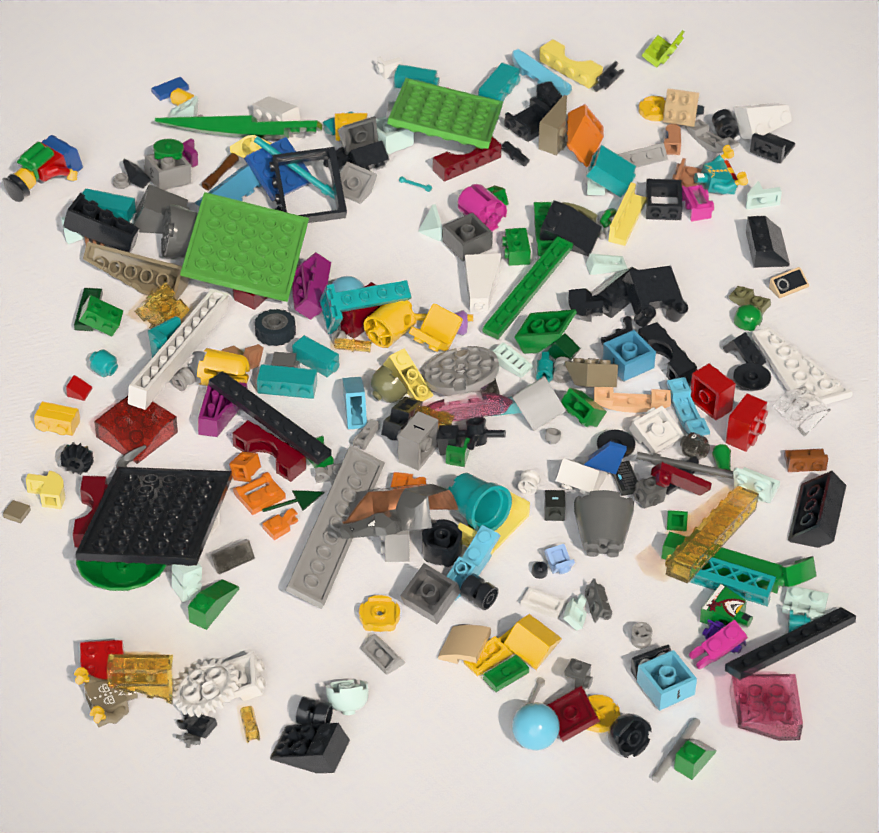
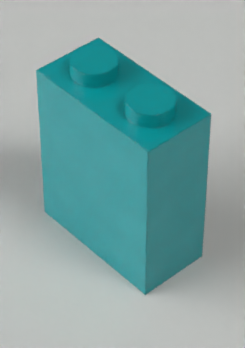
(611, 171)

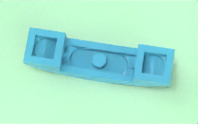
(685, 407)

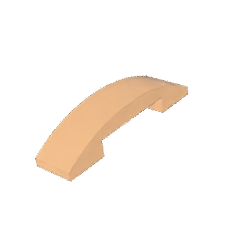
(631, 402)

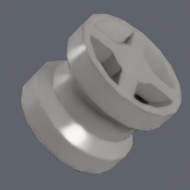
(183, 378)
(639, 630)

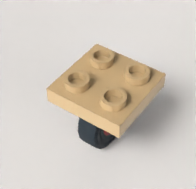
(682, 107)

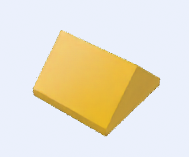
(532, 641)

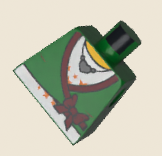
(725, 607)

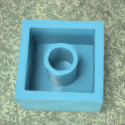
(666, 680)

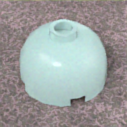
(347, 695)

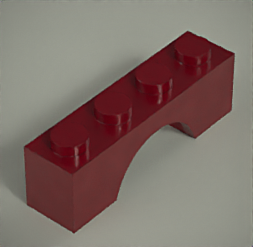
(452, 165)
(254, 439)
(91, 492)

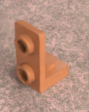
(253, 354)

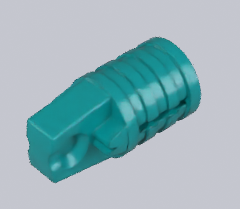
(545, 367)

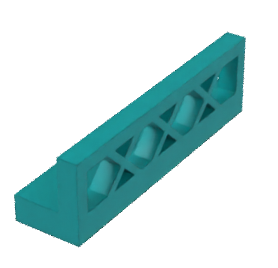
(745, 590)

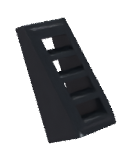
(136, 174)

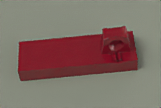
(668, 474)

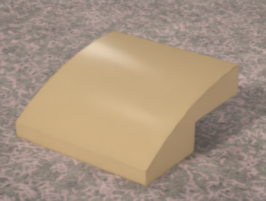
(465, 643)

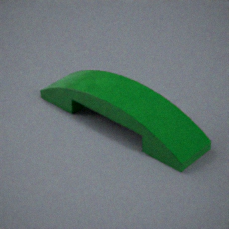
(540, 212)

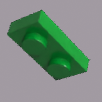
(506, 673)

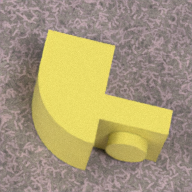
(49, 487)

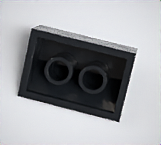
(766, 243)
(613, 292)

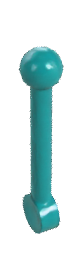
(428, 188)

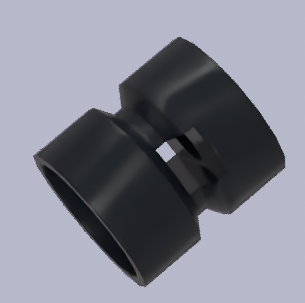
(725, 124)
(479, 592)
(312, 712)

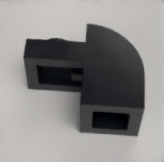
(582, 302)

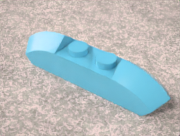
(534, 69)

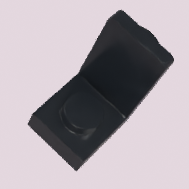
(746, 348)

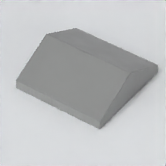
(357, 182)

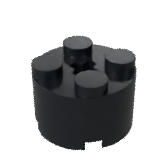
(442, 543)

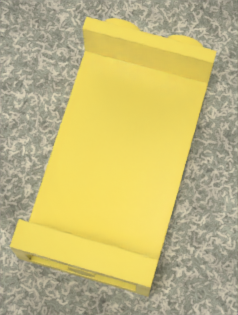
(518, 514)

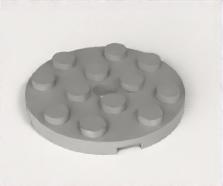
(461, 370)

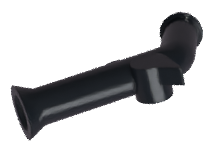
(628, 327)

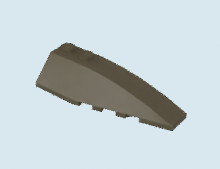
(136, 270)

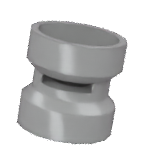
(560, 371)

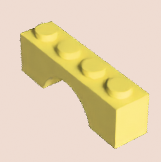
(580, 71)

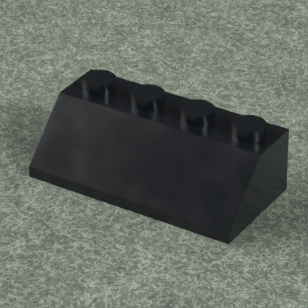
(818, 511)

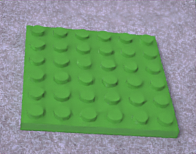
(445, 113)
(245, 247)

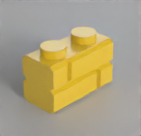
(57, 418)

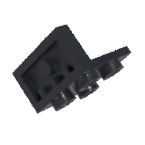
(771, 146)

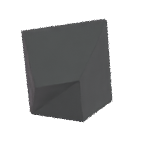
(358, 134)

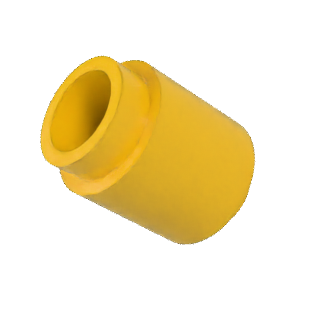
(180, 96)

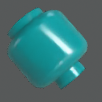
(103, 363)

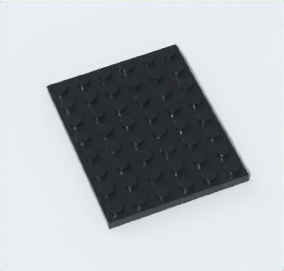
(155, 516)

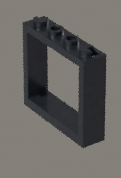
(306, 156)

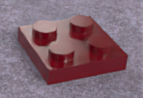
(574, 713)

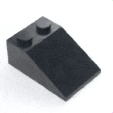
(572, 226)

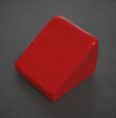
(78, 388)

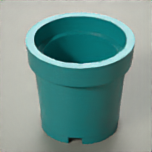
(481, 501)

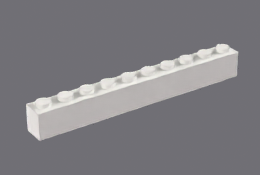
(177, 349)

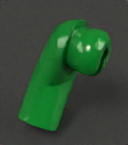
(604, 220)

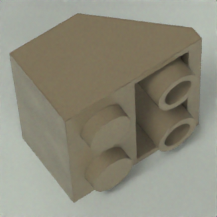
(592, 372)

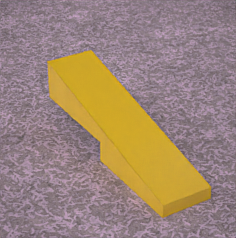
(492, 654)

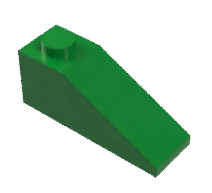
(210, 603)

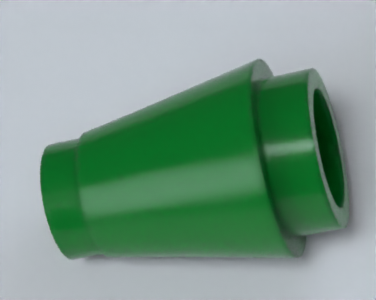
(722, 456)

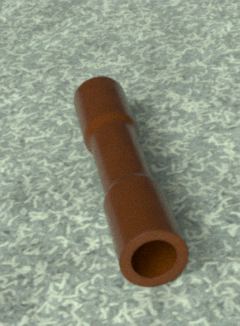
(226, 165)

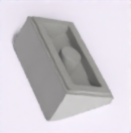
(382, 654)

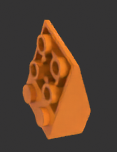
(584, 133)

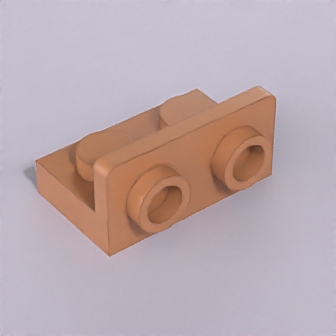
(686, 174)

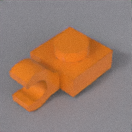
(278, 525)

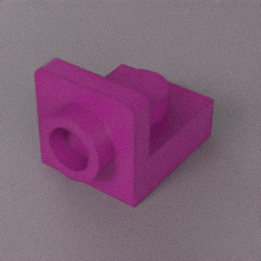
(190, 152)

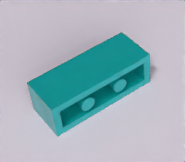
(500, 82)
(120, 205)
(287, 381)

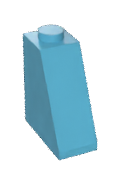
(354, 402)

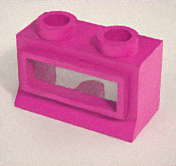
(698, 201)

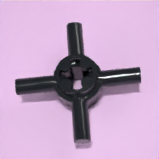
(478, 432)

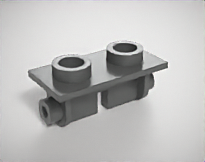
(597, 601)

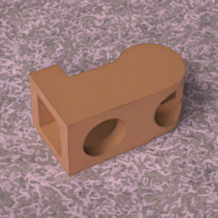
(672, 139)

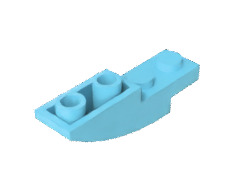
(475, 557)

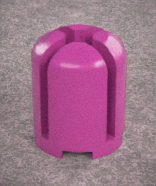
(483, 204)

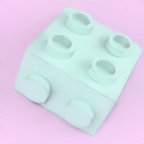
(756, 482)

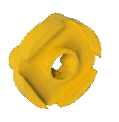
(383, 622)

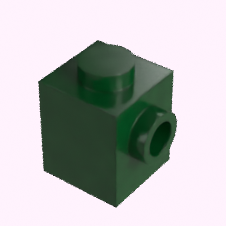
(564, 348)

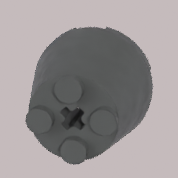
(177, 231)
(603, 521)

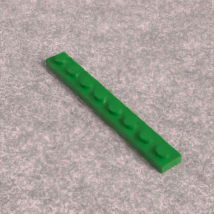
(527, 288)

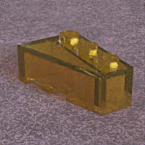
(142, 674)

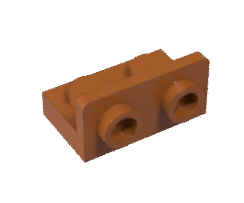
(806, 460)

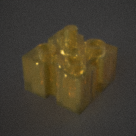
(161, 306)

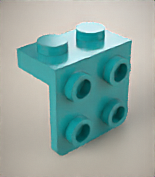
(160, 334)

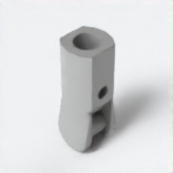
(366, 434)

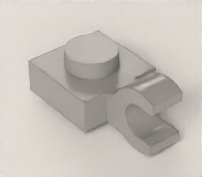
(326, 475)

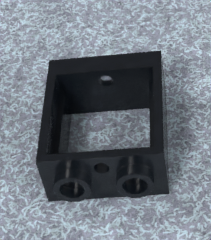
(663, 188)

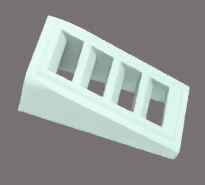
(604, 264)
(503, 352)

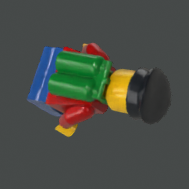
(42, 162)

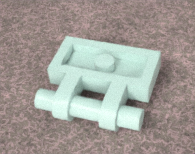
(805, 601)

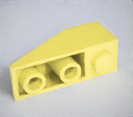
(406, 371)

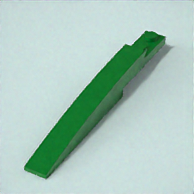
(240, 126)

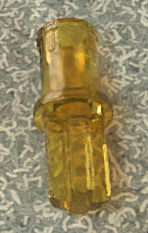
(353, 345)

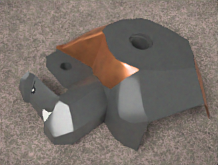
(396, 510)

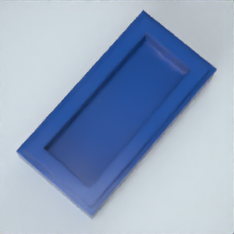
(165, 89)

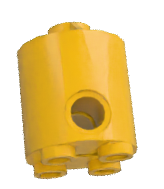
(389, 323)

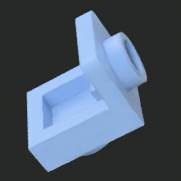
(559, 559)

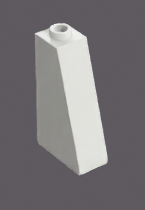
(481, 279)

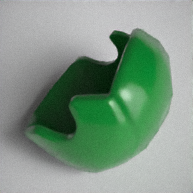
(748, 317)

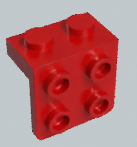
(95, 656)

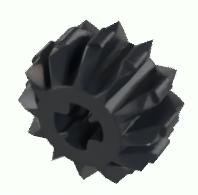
(76, 458)

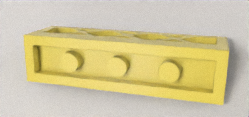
(626, 216)

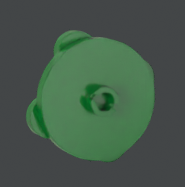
(168, 148)

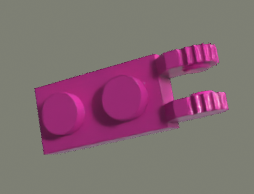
(719, 644)

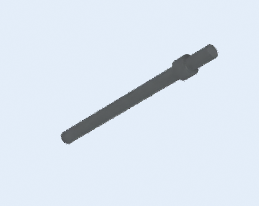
(657, 458)

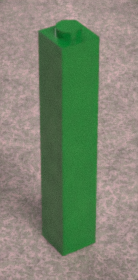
(750, 562)

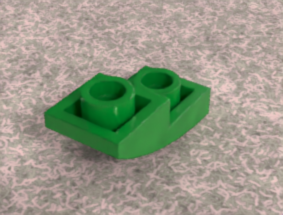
(799, 572)

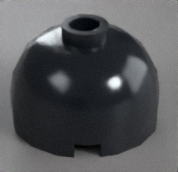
(629, 734)

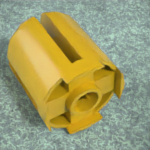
(218, 361)

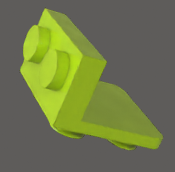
(659, 49)

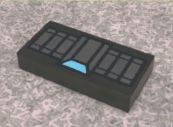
(625, 479)

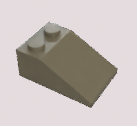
(553, 128)

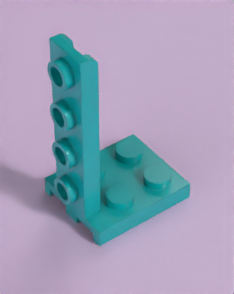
(335, 303)

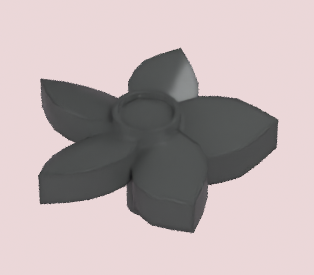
(189, 739)

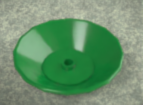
(119, 575)

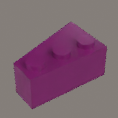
(309, 285)
(215, 413)

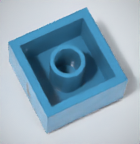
(630, 354)

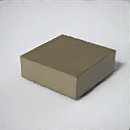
(16, 511)

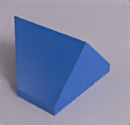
(607, 457)

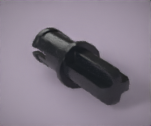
(515, 153)

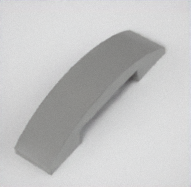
(709, 140)

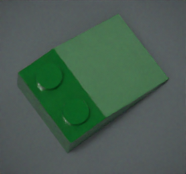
(542, 329)

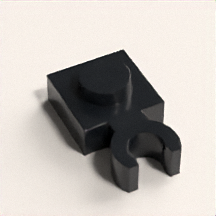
(198, 726)

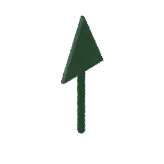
(304, 499)

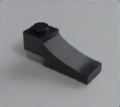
(399, 417)

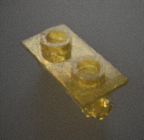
(443, 417)

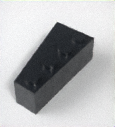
(100, 224)

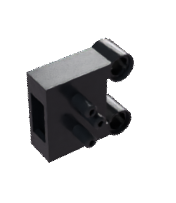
(652, 290)

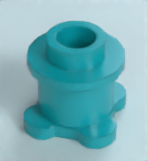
(796, 620)

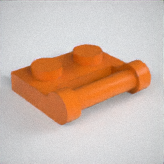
(261, 498)

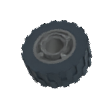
(275, 327)

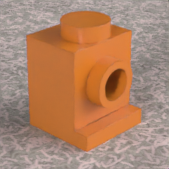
(244, 466)

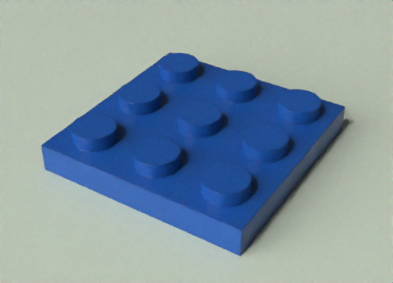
(259, 164)

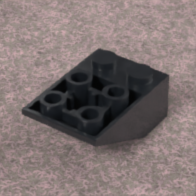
(312, 747)

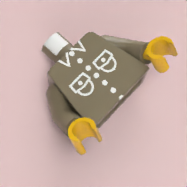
(105, 703)

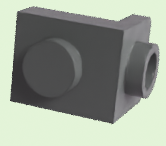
(580, 672)

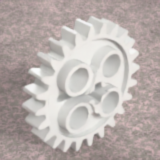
(205, 688)

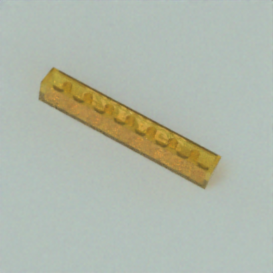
(711, 534)

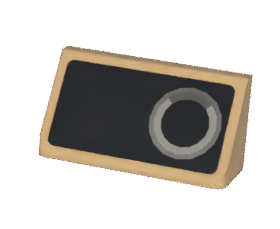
(788, 283)

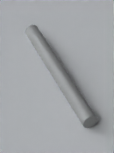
(672, 754)

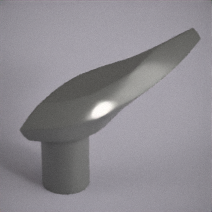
(128, 457)

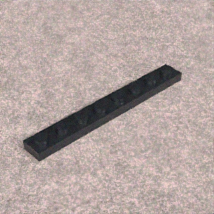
(270, 418)
(790, 643)

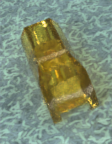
(249, 723)

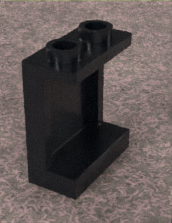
(527, 122)

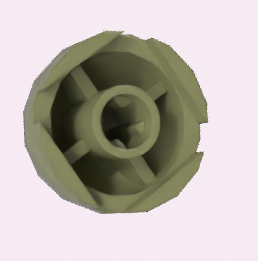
(387, 386)

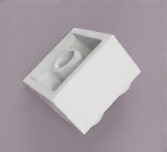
(580, 476)

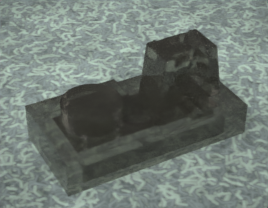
(233, 556)

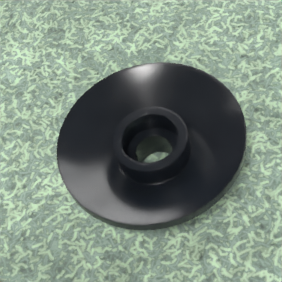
(752, 376)
(617, 436)

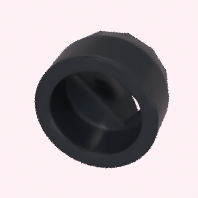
(539, 574)

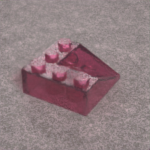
(768, 705)

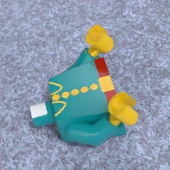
(719, 176)

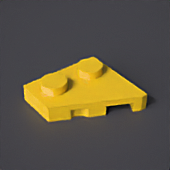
(346, 118)

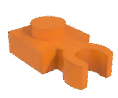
(405, 479)

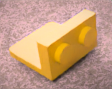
(438, 328)

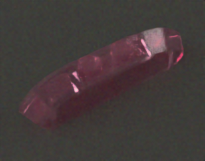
(491, 405)

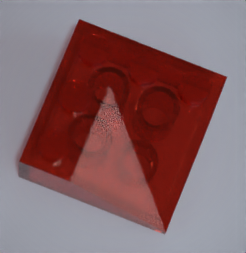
(130, 427)

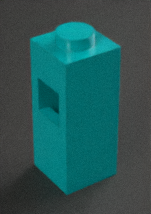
(414, 73)
(316, 356)

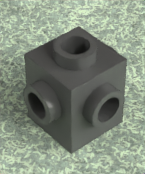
(649, 493)

